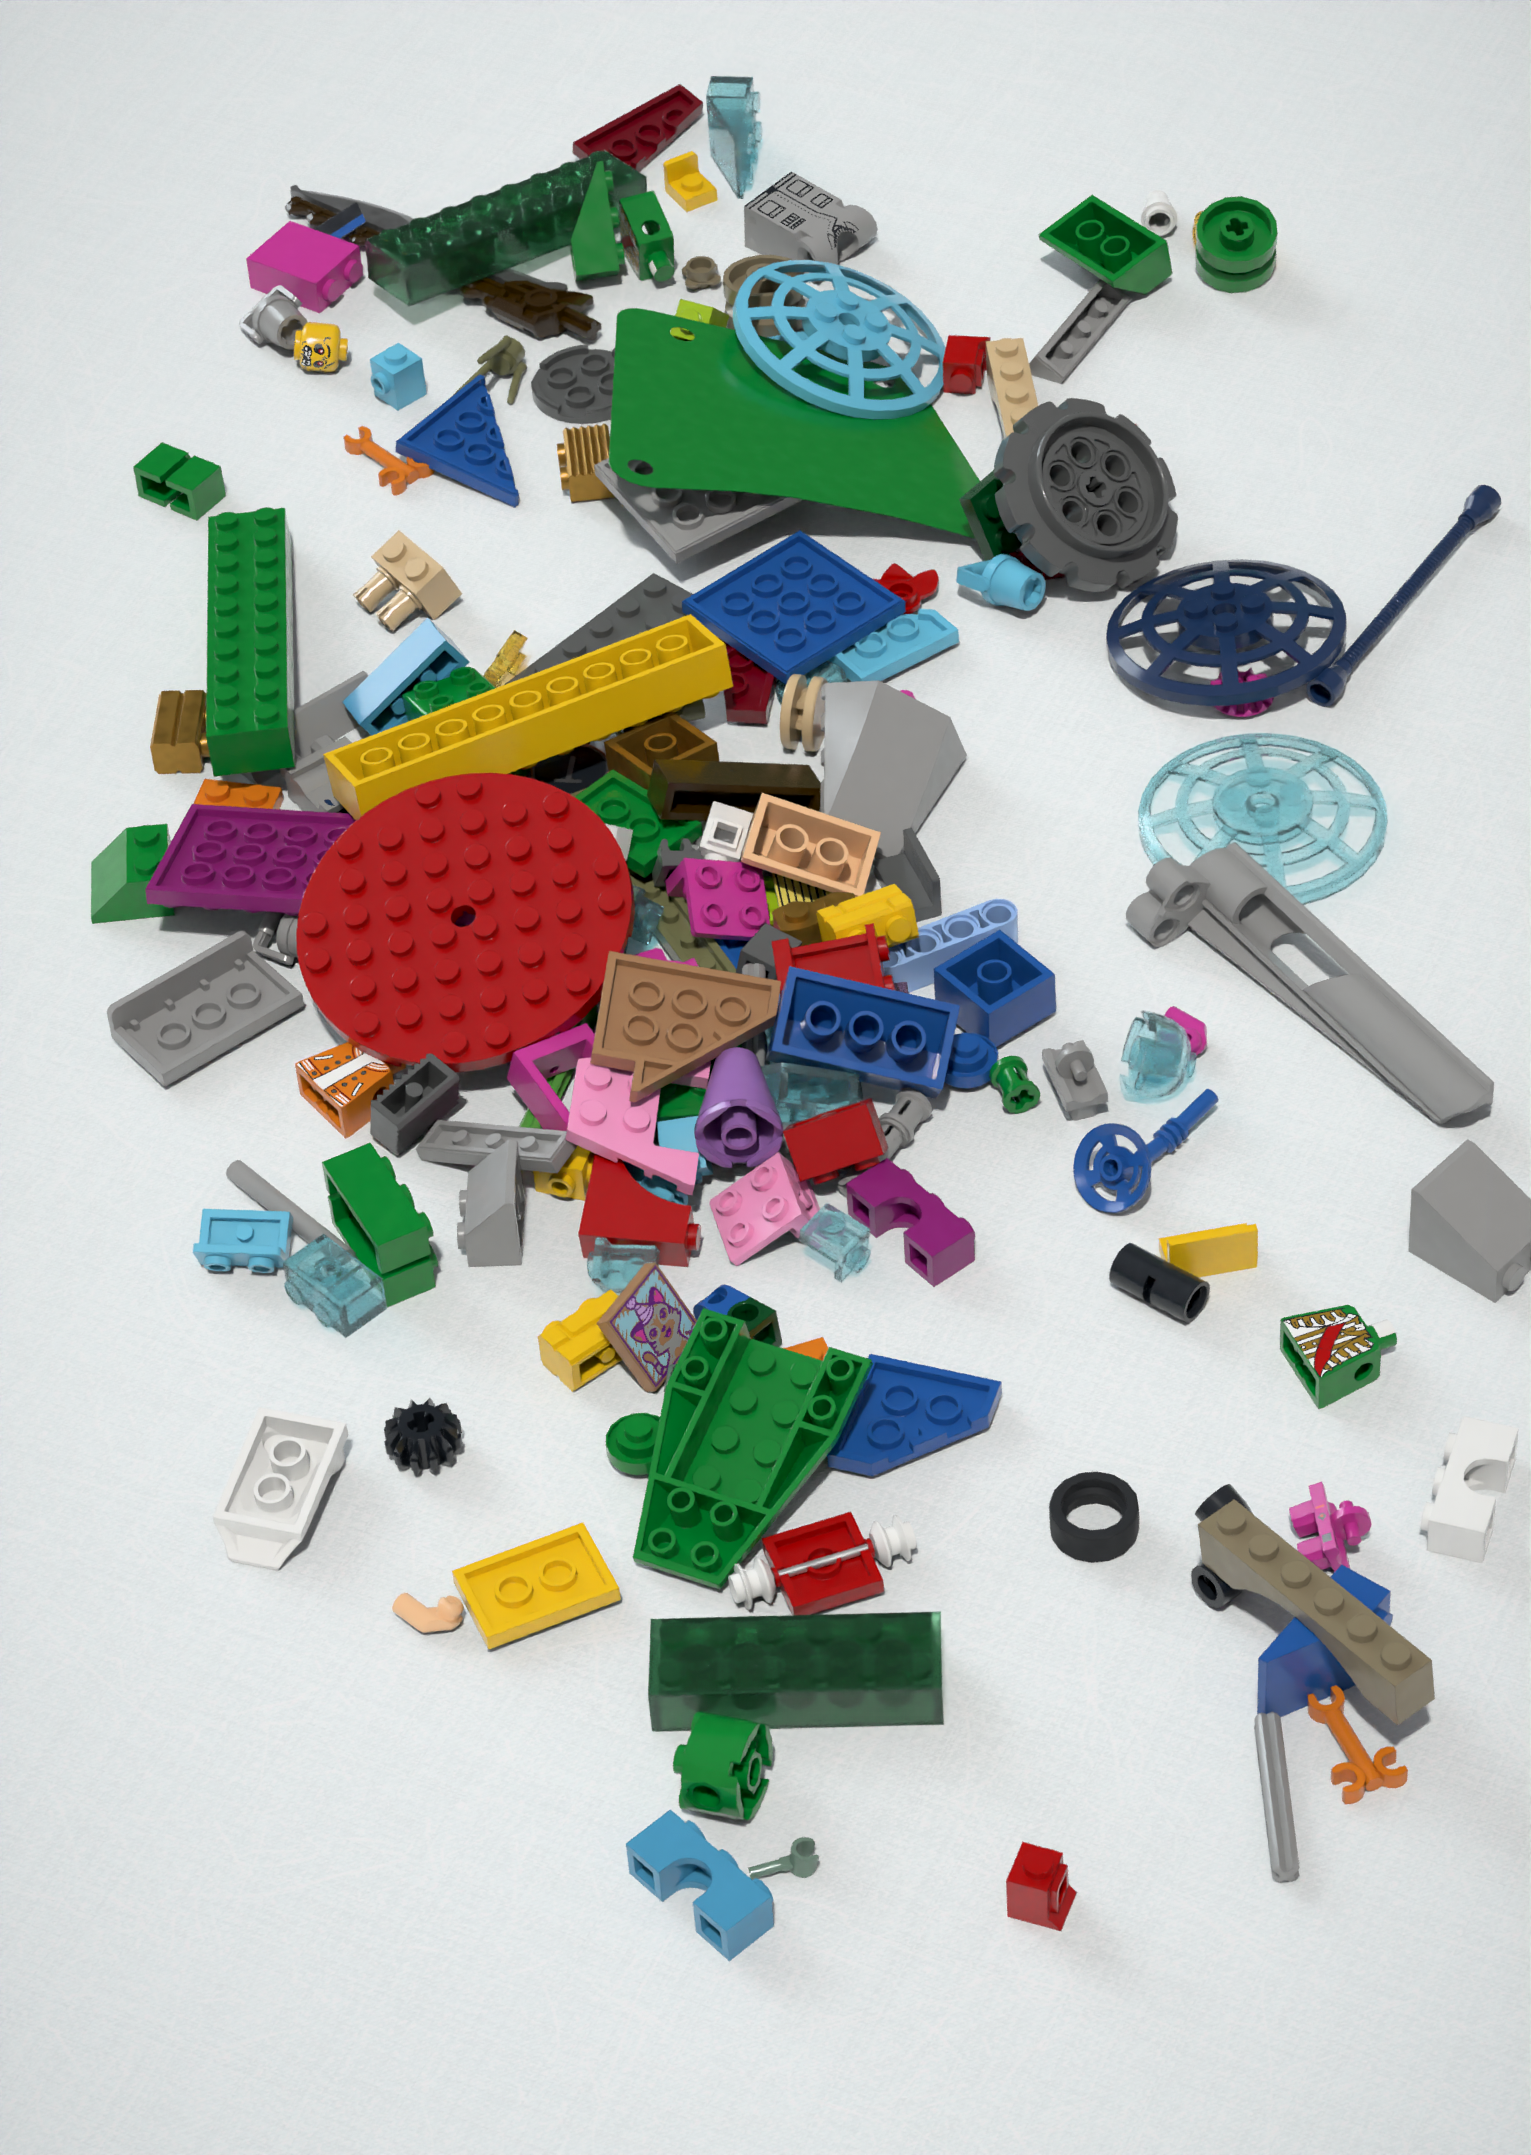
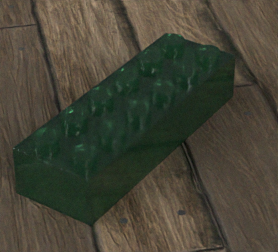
(798, 1670)

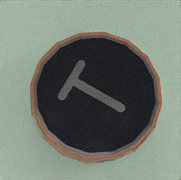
(573, 770)

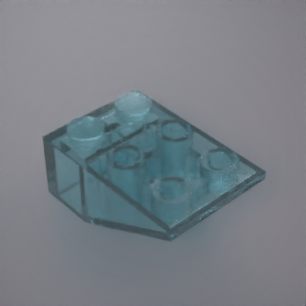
(734, 128)

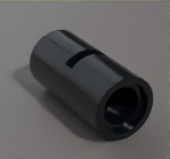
(1159, 1282)

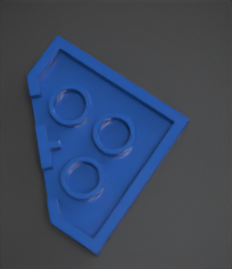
(910, 1412)

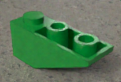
(593, 240)

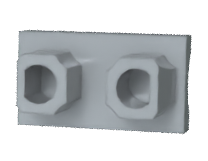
(1075, 1079)

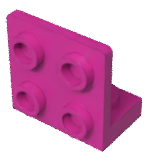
(721, 897)

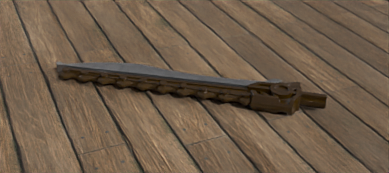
(511, 295)

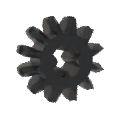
(423, 1436)

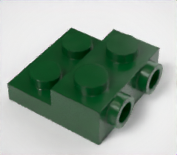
(985, 521)

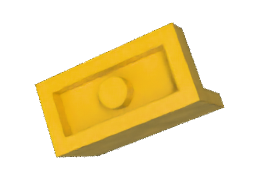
(1213, 1250)

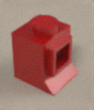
(964, 363)
(1039, 1887)

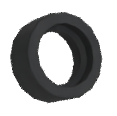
(1094, 1544)

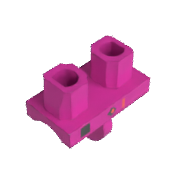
(1333, 1527)

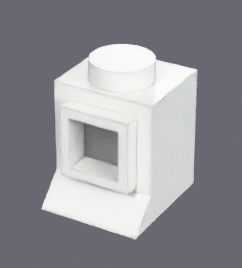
(724, 833)

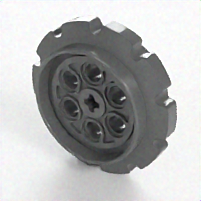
(1085, 495)

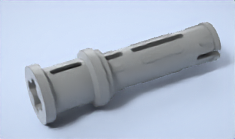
(897, 1126)

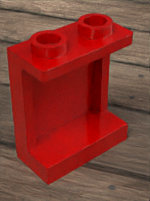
(850, 958)

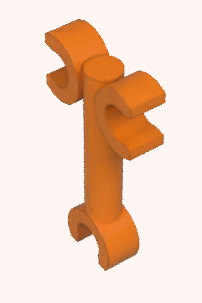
(395, 470)
(1360, 1768)

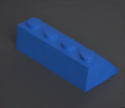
(863, 1030)

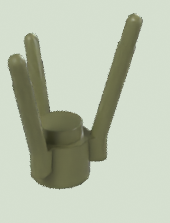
(503, 359)

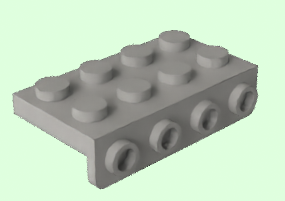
(201, 1009)

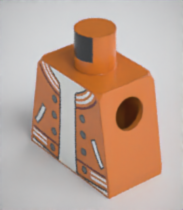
(343, 1084)

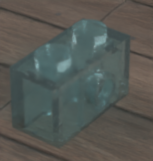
(809, 1090)
(334, 1286)

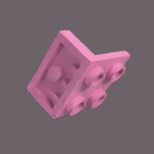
(763, 1208)

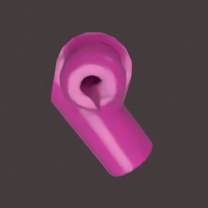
(1194, 1028)

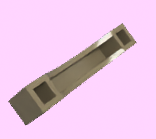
(1376, 1657)

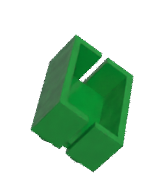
(380, 1222)

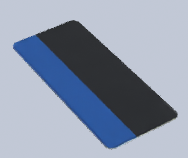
(343, 222)

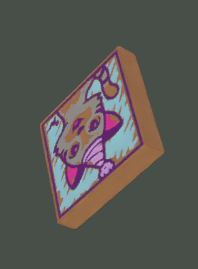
(648, 1326)

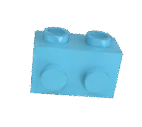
(244, 1239)

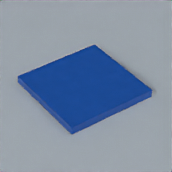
(793, 606)

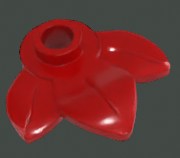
(909, 588)

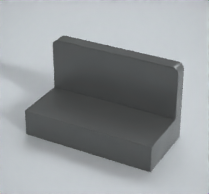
(913, 876)

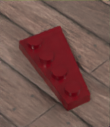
(644, 130)
(751, 691)

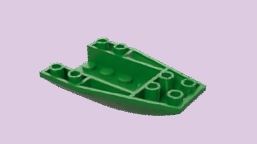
(737, 1445)

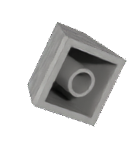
(1472, 1223)

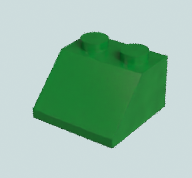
(124, 872)

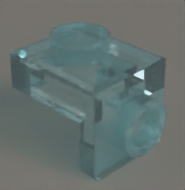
(646, 916)
(838, 1239)
(616, 1265)

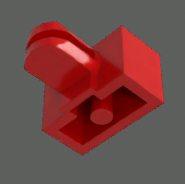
(836, 1141)

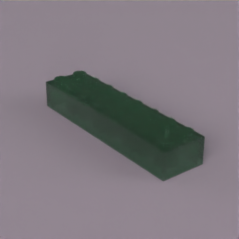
(491, 230)

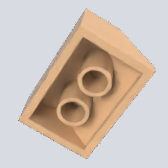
(809, 846)

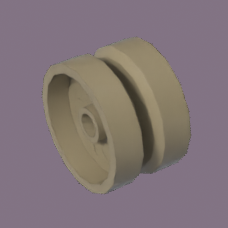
(761, 293)

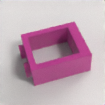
(543, 1060)

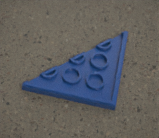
(464, 443)

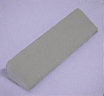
(1079, 332)
(318, 718)

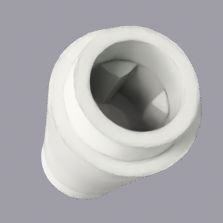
(1158, 213)

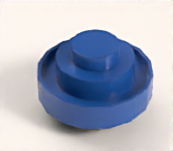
(970, 1060)

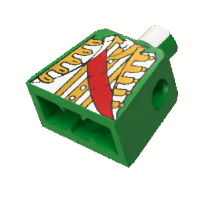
(650, 253)
(1334, 1351)

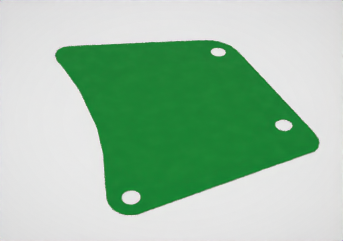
(725, 425)

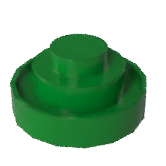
(632, 1442)

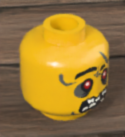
(320, 347)

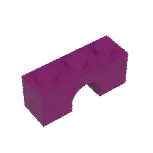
(936, 1240)

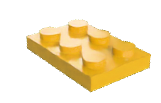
(536, 1585)

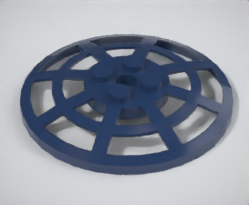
(1224, 620)

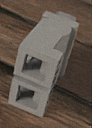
(309, 780)

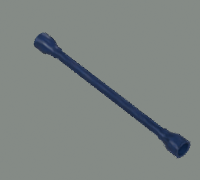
(1477, 509)

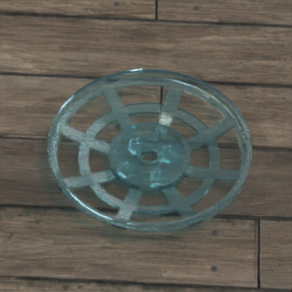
(1281, 820)

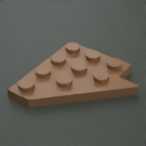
(675, 1017)

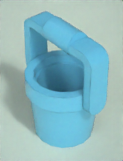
(1004, 582)

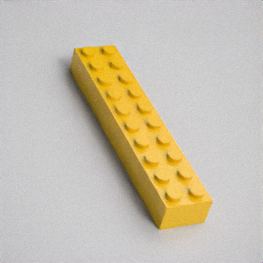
(536, 715)

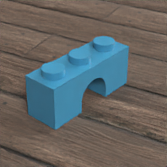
(677, 1857)

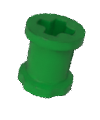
(1014, 1084)

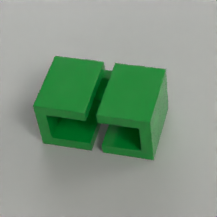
(171, 471)

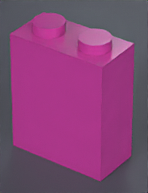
(306, 264)

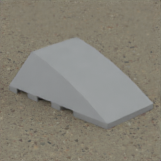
(884, 759)

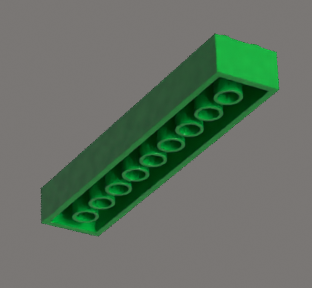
(250, 643)

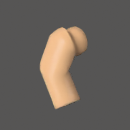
(429, 1619)

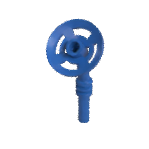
(1123, 1164)

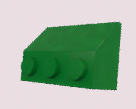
(1110, 246)

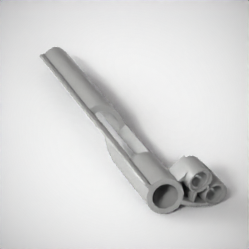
(1242, 913)

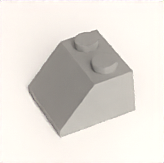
(493, 1210)

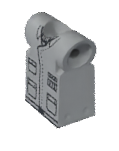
(805, 223)

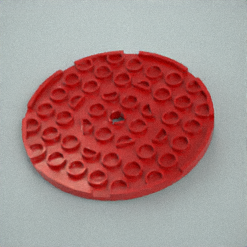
(385, 905)

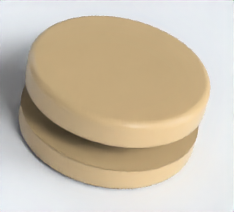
(802, 713)

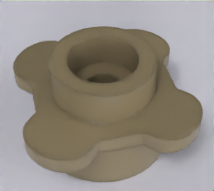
(701, 273)

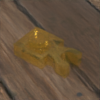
(507, 660)

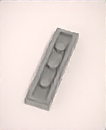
(472, 1142)

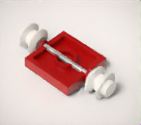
(823, 1564)

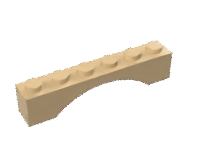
(1010, 381)

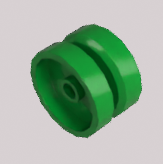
(1236, 244)

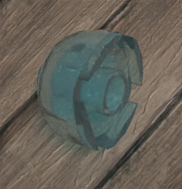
(1156, 1057)

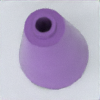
(738, 1113)

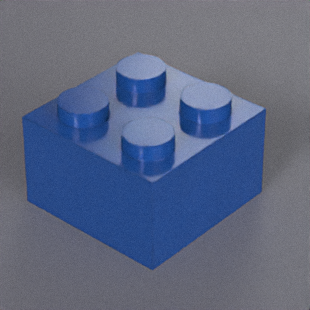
(997, 988)

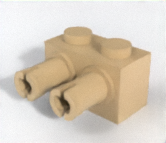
(416, 575)

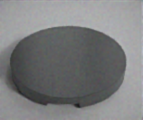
(575, 385)

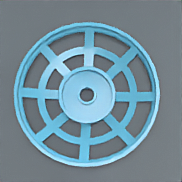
(859, 341)

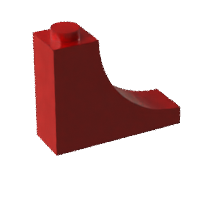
(631, 1215)

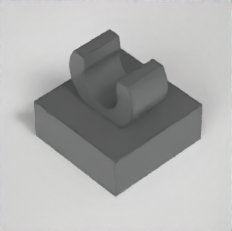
(669, 860)

